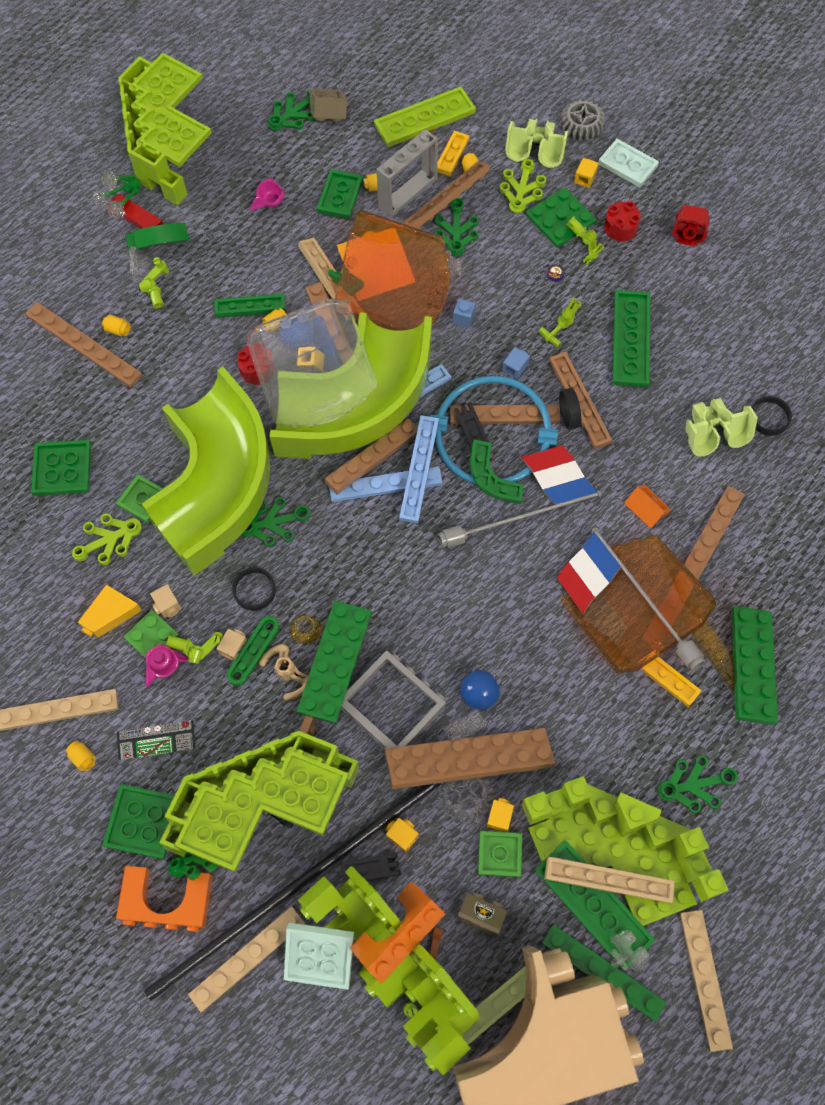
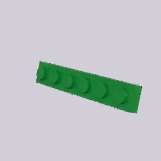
(593, 964)

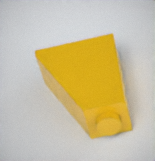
(107, 612)

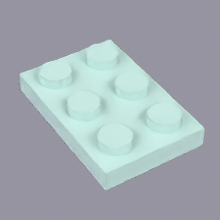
(628, 163)

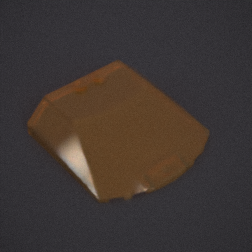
(393, 272)
(622, 620)

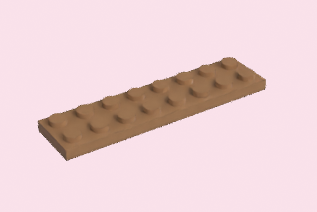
(469, 758)

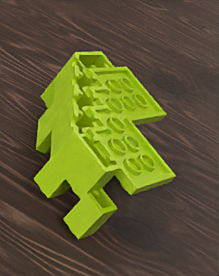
(154, 127)
(222, 805)
(627, 838)
(445, 1008)

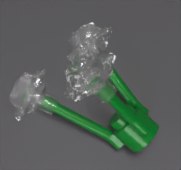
(109, 180)

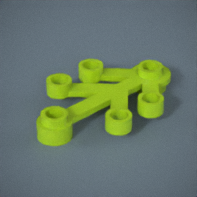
(521, 189)
(109, 538)

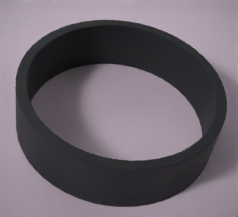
(783, 405)
(570, 408)
(248, 571)

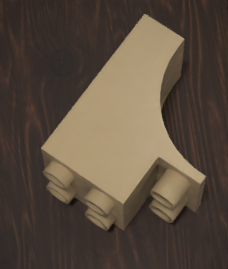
(561, 1044)

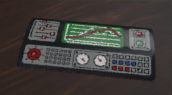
(155, 739)

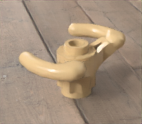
(282, 663)

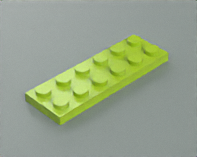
(424, 115)

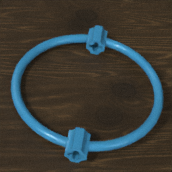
(546, 438)

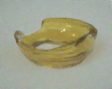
(306, 638)

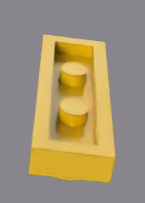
(452, 153)
(672, 681)

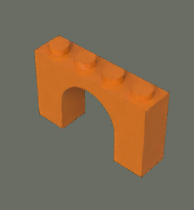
(135, 908)
(385, 956)

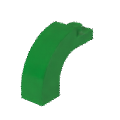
(157, 235)

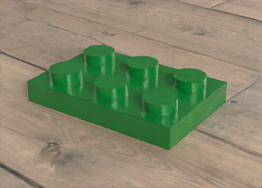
(340, 194)

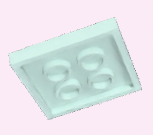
(318, 955)

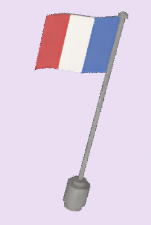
(557, 477)
(593, 571)

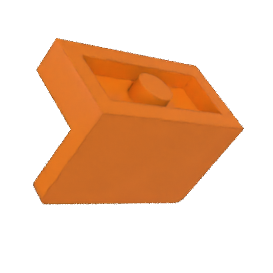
(647, 505)

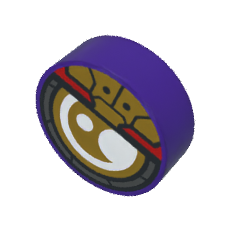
(555, 272)

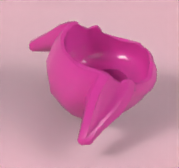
(268, 195)
(162, 662)

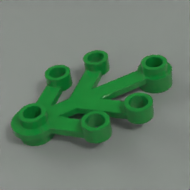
(290, 112)
(455, 230)
(270, 522)
(693, 785)
(180, 866)

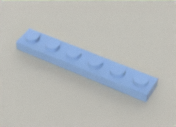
(419, 469)
(383, 485)

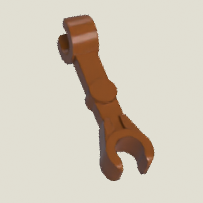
(435, 943)

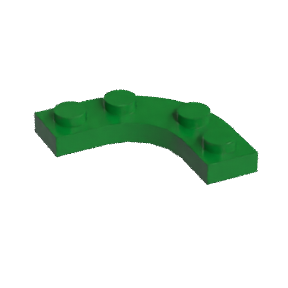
(487, 480)

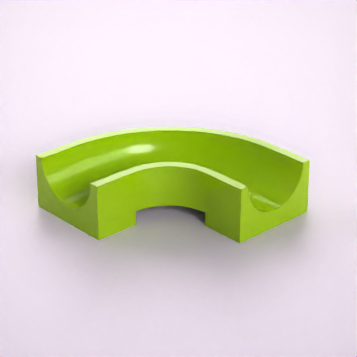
(401, 371)
(223, 477)

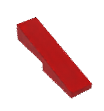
(137, 215)

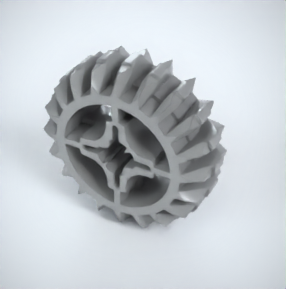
(590, 126)

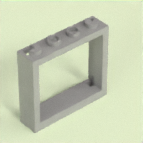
(424, 144)
(408, 673)

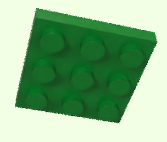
(555, 212)
(61, 468)
(138, 822)

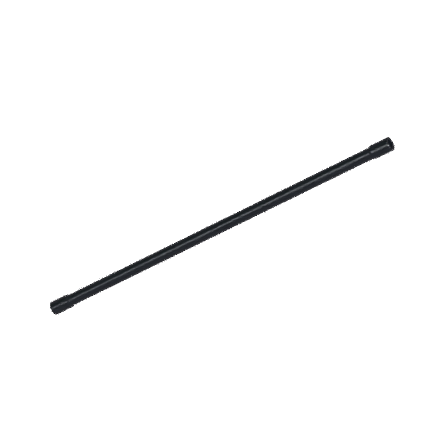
(163, 983)

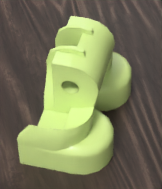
(551, 145)
(704, 438)

